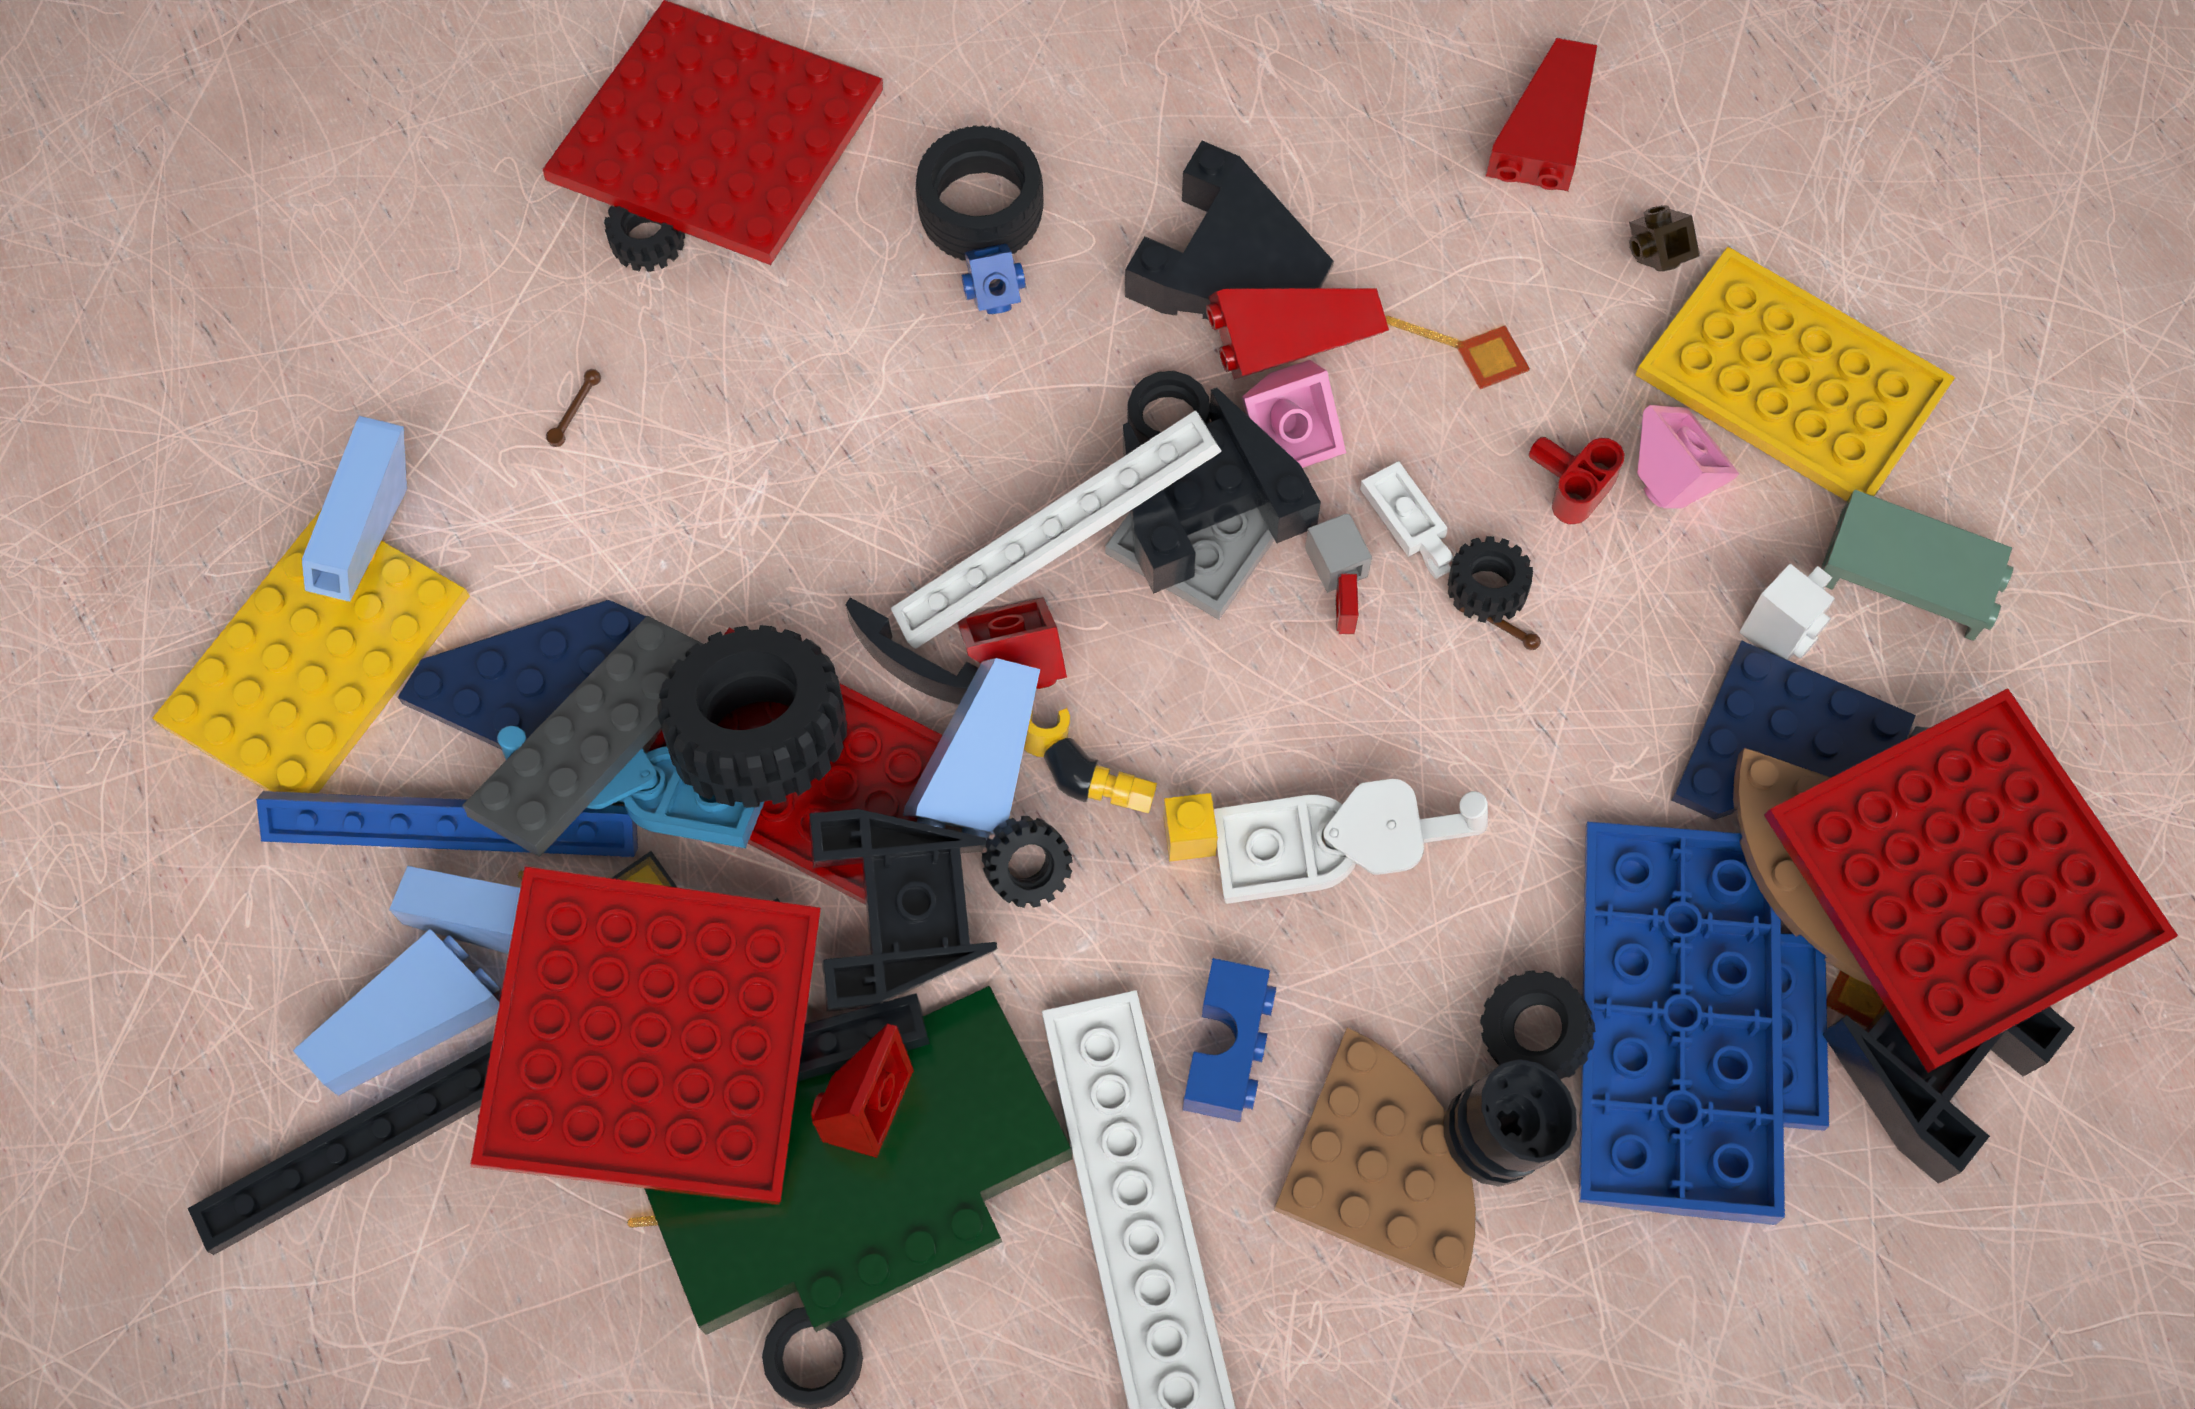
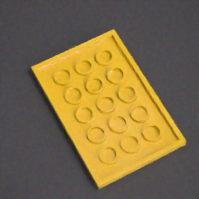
(1794, 376)
(309, 672)

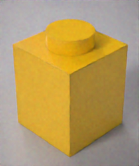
(1190, 827)

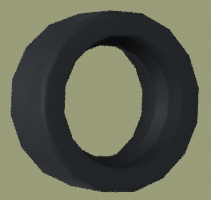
(1160, 386)
(802, 1396)

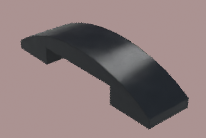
(914, 670)

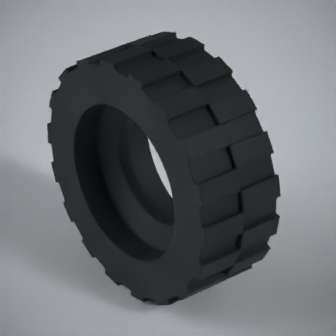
(1546, 990)

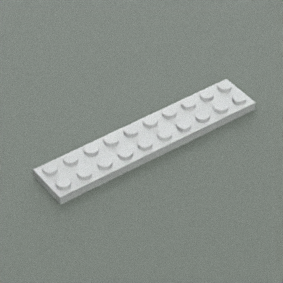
(1136, 1206)

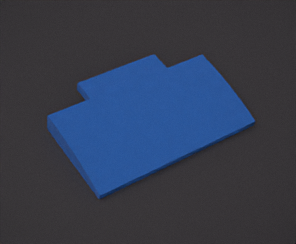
(1698, 1026)

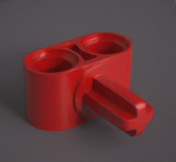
(1579, 475)

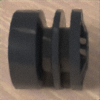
(1510, 1123)

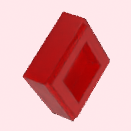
(1346, 604)

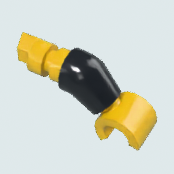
(1079, 774)

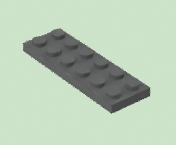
(581, 742)

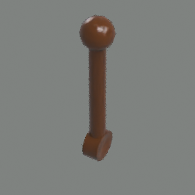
(556, 435)
(1530, 641)

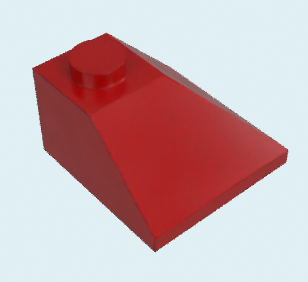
(1016, 634)
(864, 1095)

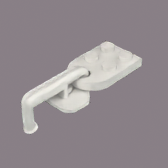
(1280, 847)

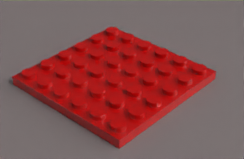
(715, 131)
(1969, 878)
(648, 1037)

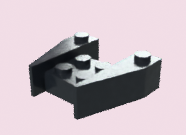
(1242, 477)
(910, 899)
(1916, 1102)

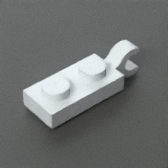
(1409, 516)

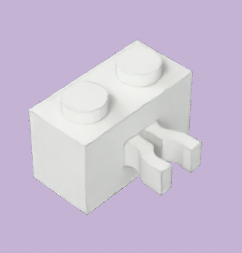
(1790, 613)

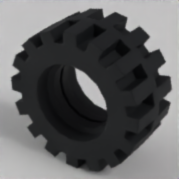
(645, 251)
(1498, 559)
(1041, 884)

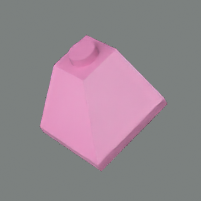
(1298, 412)
(1679, 458)

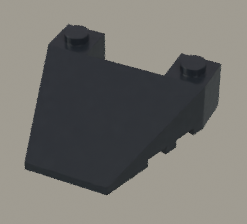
(1240, 243)

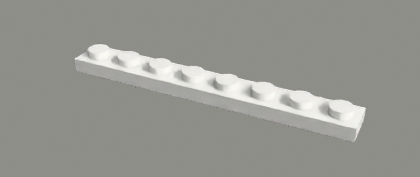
(1055, 529)

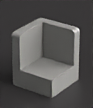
(1337, 549)

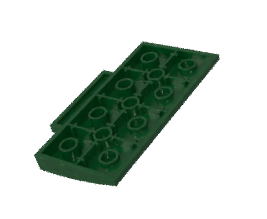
(867, 1224)

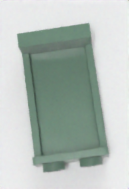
(1919, 561)

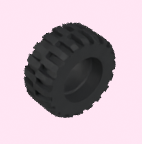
(758, 761)

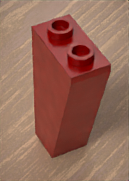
(1546, 125)
(1286, 325)

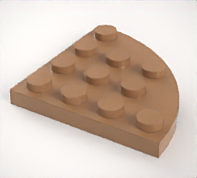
(1758, 786)
(1381, 1167)

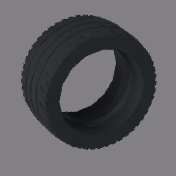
(974, 152)

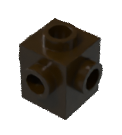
(1663, 238)

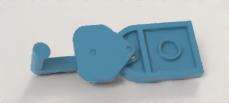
(665, 805)

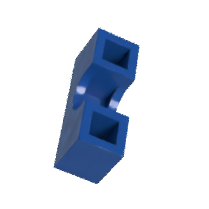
(1221, 1082)

